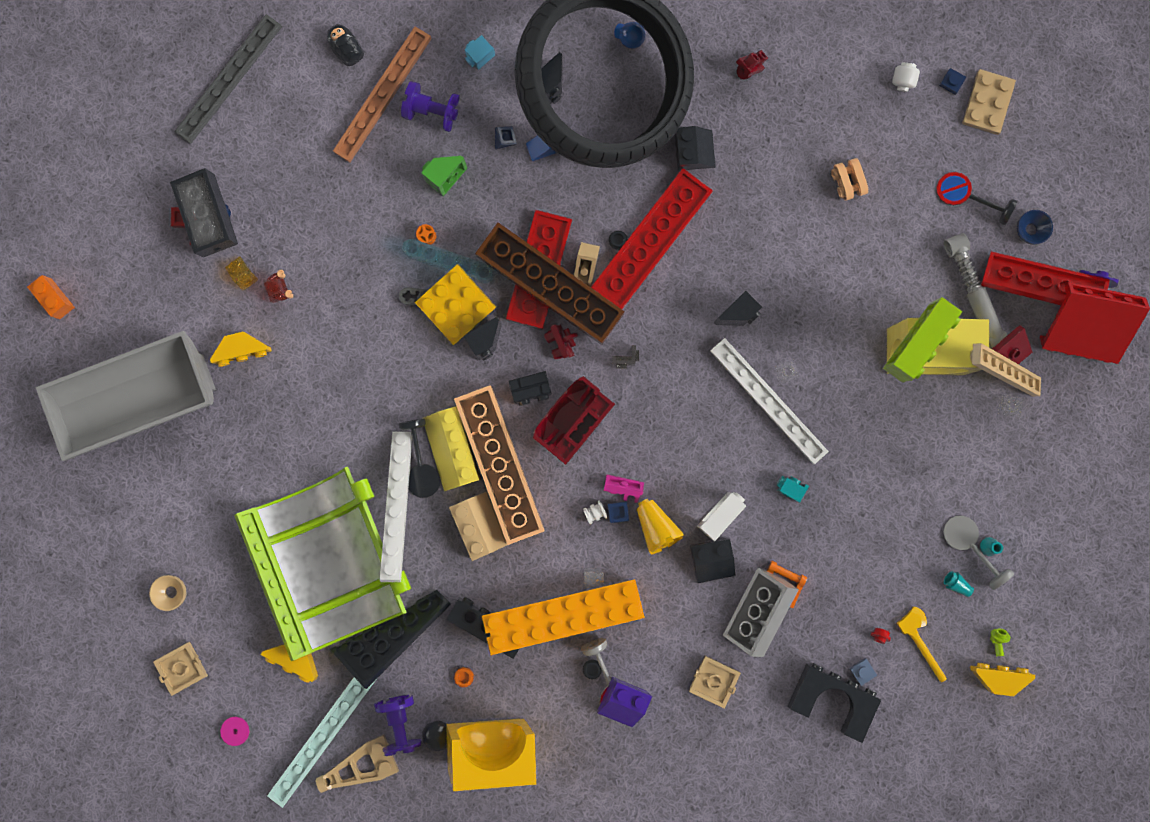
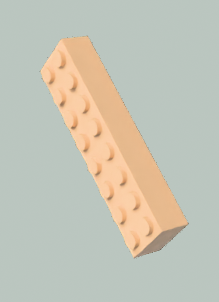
(499, 465)

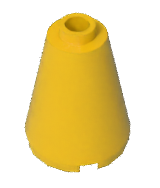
(657, 527)

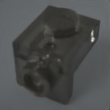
(623, 361)

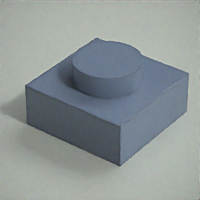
(863, 671)

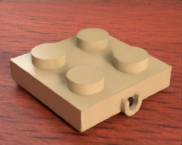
(180, 668)
(714, 681)

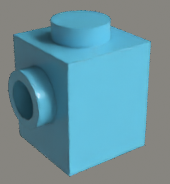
(479, 52)

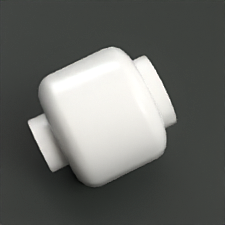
(905, 76)

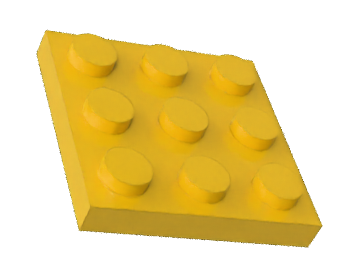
(455, 304)

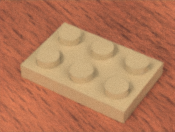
(989, 102)

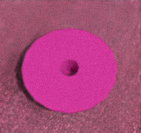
(229, 732)

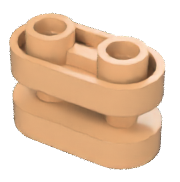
(845, 188)

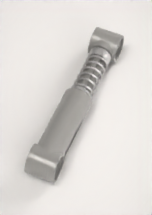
(977, 295)

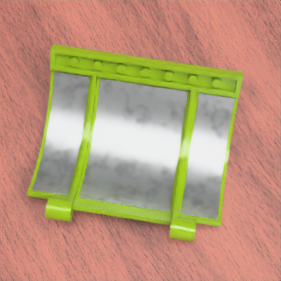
(321, 563)

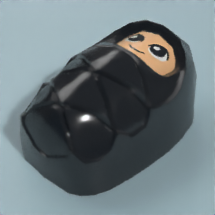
(344, 45)

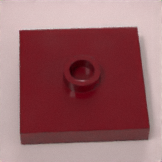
(1015, 345)

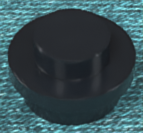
(617, 239)
(592, 669)

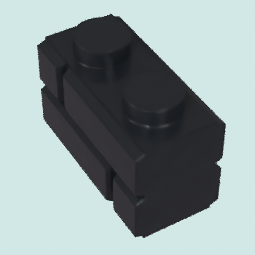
(530, 388)

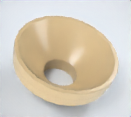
(158, 593)

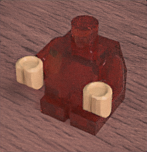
(276, 287)

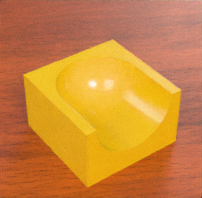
(490, 754)

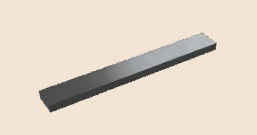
(228, 79)

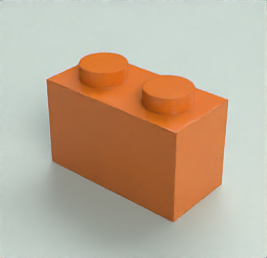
(50, 297)

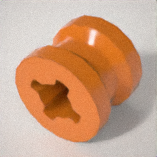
(423, 233)

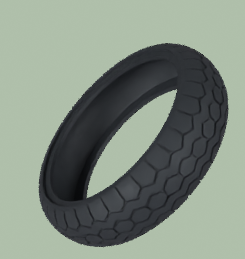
(541, 116)

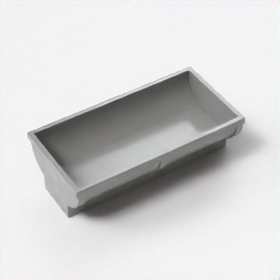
(126, 395)

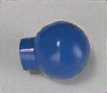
(630, 34)

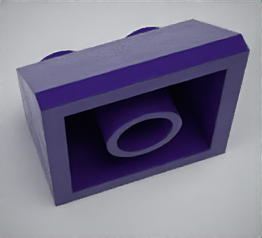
(624, 702)

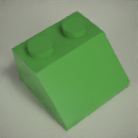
(444, 172)

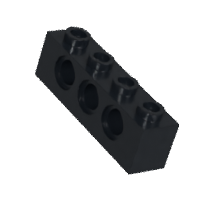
(458, 617)

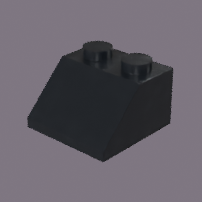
(552, 78)
(694, 148)
(740, 312)
(484, 339)
(713, 560)

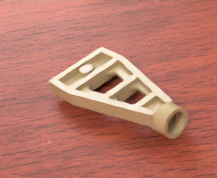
(383, 765)

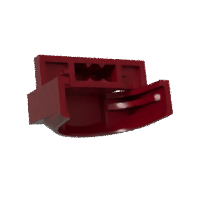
(572, 419)

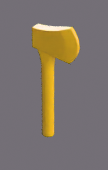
(908, 625)

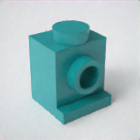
(791, 488)

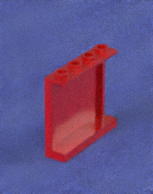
(1095, 323)

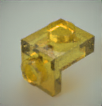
(241, 273)

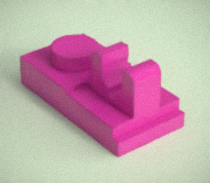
(624, 486)

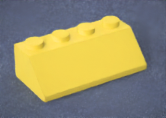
(451, 449)

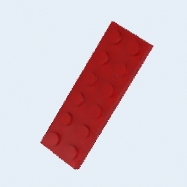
(548, 236)
(1034, 278)

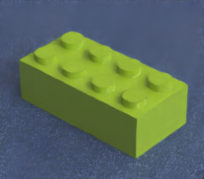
(922, 340)

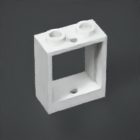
(722, 515)

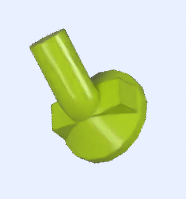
(998, 637)

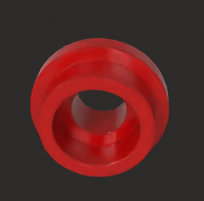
(881, 635)

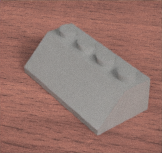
(760, 613)

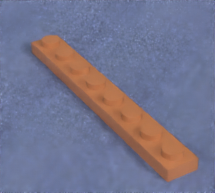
(382, 94)

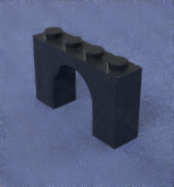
(862, 703)

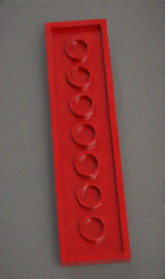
(652, 239)

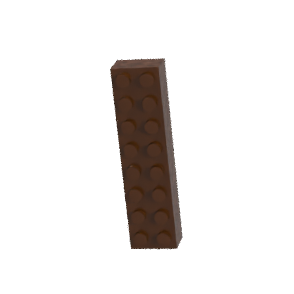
(549, 283)

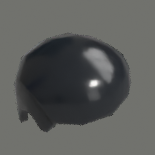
(435, 735)

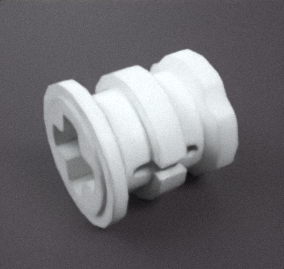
(595, 512)

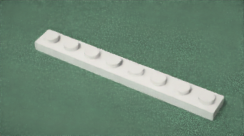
(769, 401)
(396, 507)

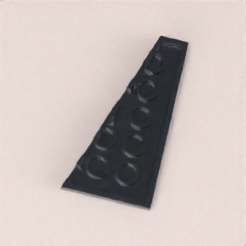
(381, 645)

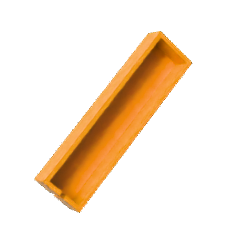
(562, 617)

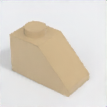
(586, 263)

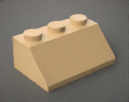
(478, 526)

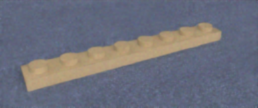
(1005, 369)

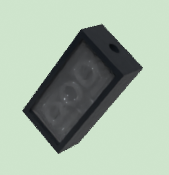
(204, 213)

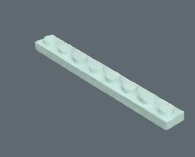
(318, 742)

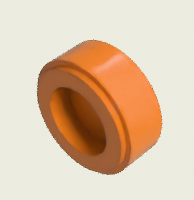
(464, 677)

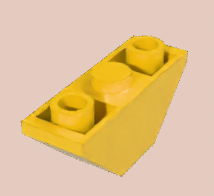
(238, 348)
(302, 666)
(1001, 679)

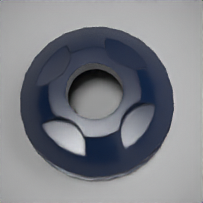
(1043, 226)

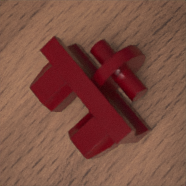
(751, 64)
(564, 340)

